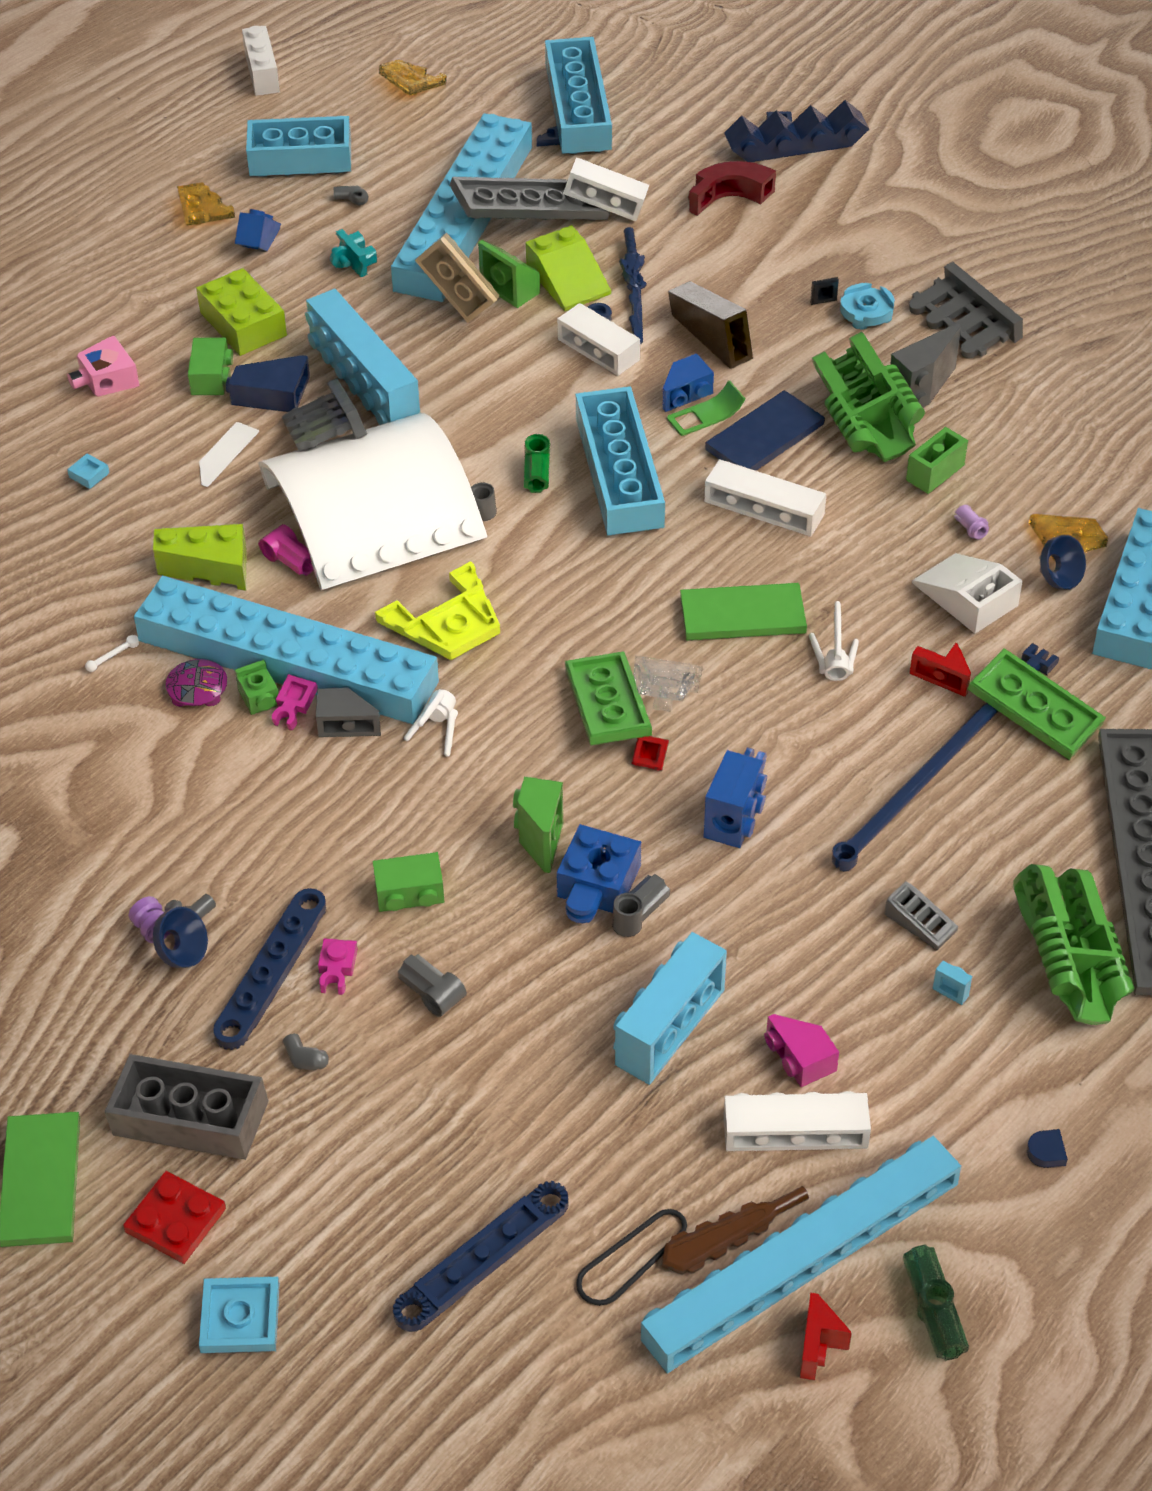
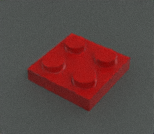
(174, 1217)

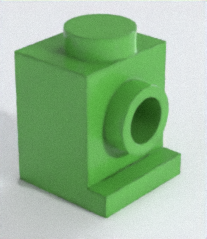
(256, 687)

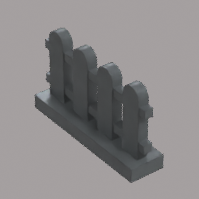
(973, 298)
(324, 418)

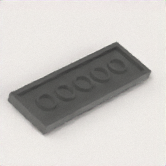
(521, 199)

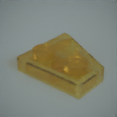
(410, 77)
(202, 205)
(1085, 530)

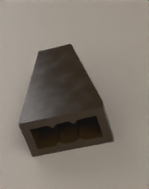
(714, 322)

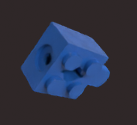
(735, 797)
(595, 875)

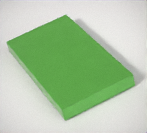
(743, 611)
(607, 698)
(1036, 703)
(39, 1179)

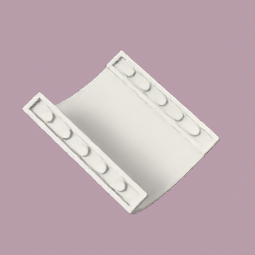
(377, 498)

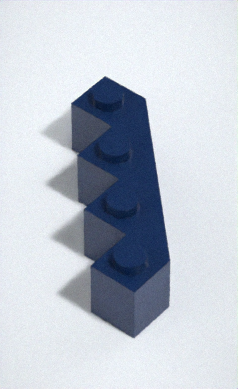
(806, 134)

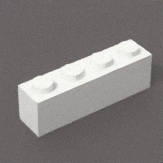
(765, 497)
(796, 1121)

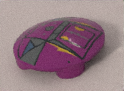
(196, 683)

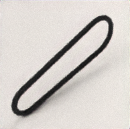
(609, 1300)

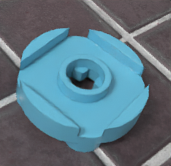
(878, 305)

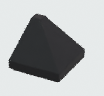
(824, 290)

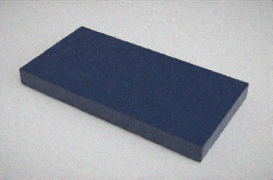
(765, 432)

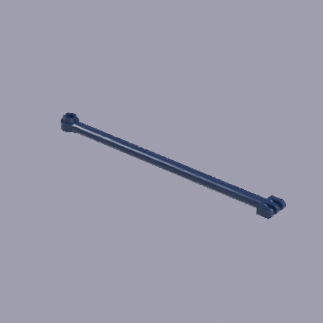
(847, 852)

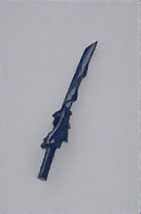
(631, 266)

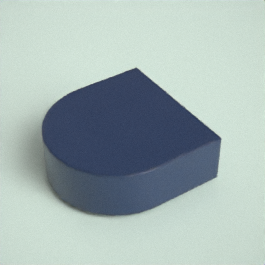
(1047, 1149)

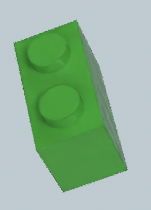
(209, 366)
(936, 460)
(408, 881)

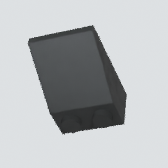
(929, 362)

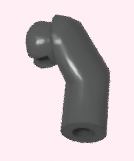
(352, 193)
(201, 906)
(304, 1057)

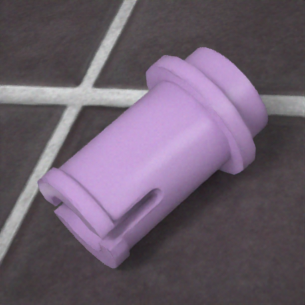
(976, 526)

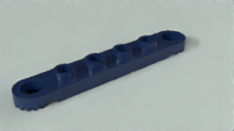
(270, 969)
(480, 1256)

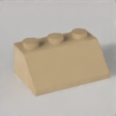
(457, 277)

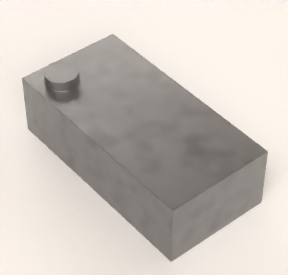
(187, 1106)

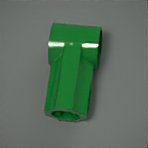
(536, 463)

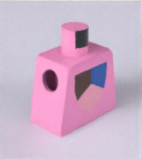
(105, 368)

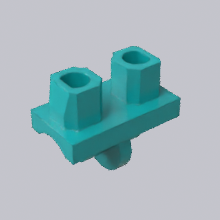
(353, 253)

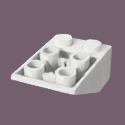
(971, 589)

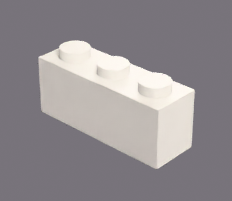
(260, 60)
(606, 189)
(598, 339)

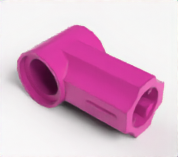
(283, 546)

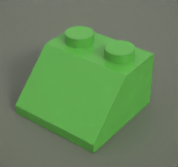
(508, 275)
(539, 818)

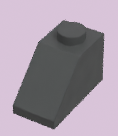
(345, 714)

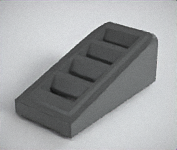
(915, 900)

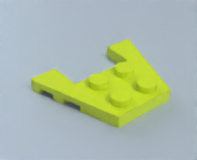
(451, 626)

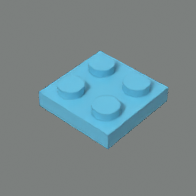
(239, 1315)

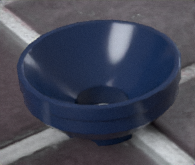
(1069, 562)
(189, 937)

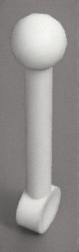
(131, 641)

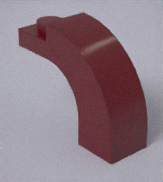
(731, 179)

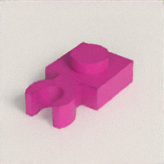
(294, 697)
(335, 961)

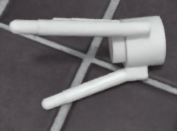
(837, 663)
(438, 709)

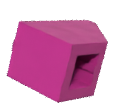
(803, 1048)

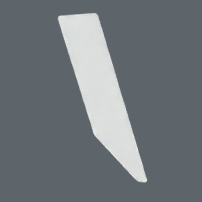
(225, 451)

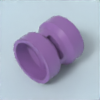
(144, 918)

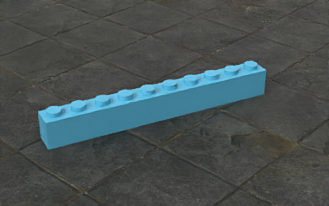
(798, 1253)

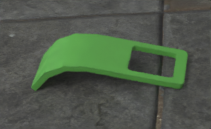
(713, 411)

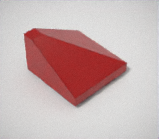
(650, 752)

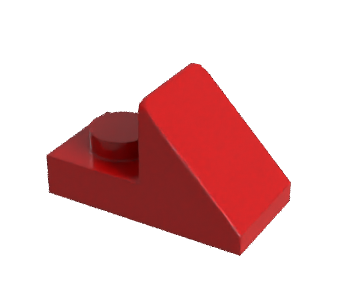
(947, 672)
(823, 1331)

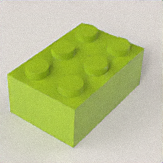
(241, 311)

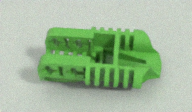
(869, 400)
(1074, 941)

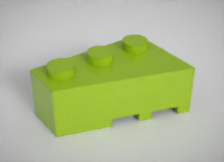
(202, 552)

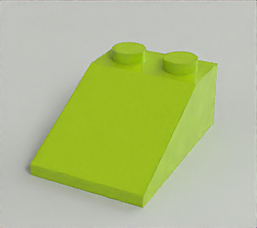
(567, 268)

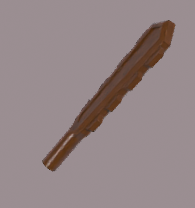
(710, 1240)

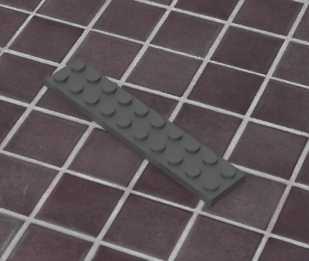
(1128, 787)

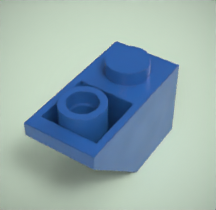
(256, 230)
(687, 382)

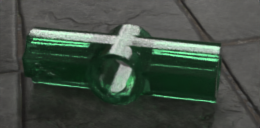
(940, 1320)

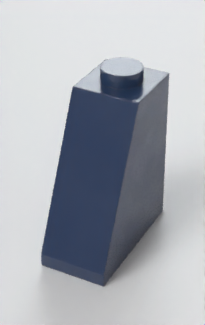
(270, 383)

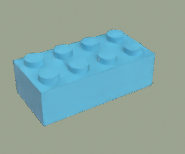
(298, 146)
(669, 1007)

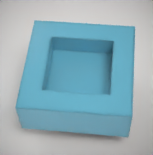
(88, 471)
(952, 982)

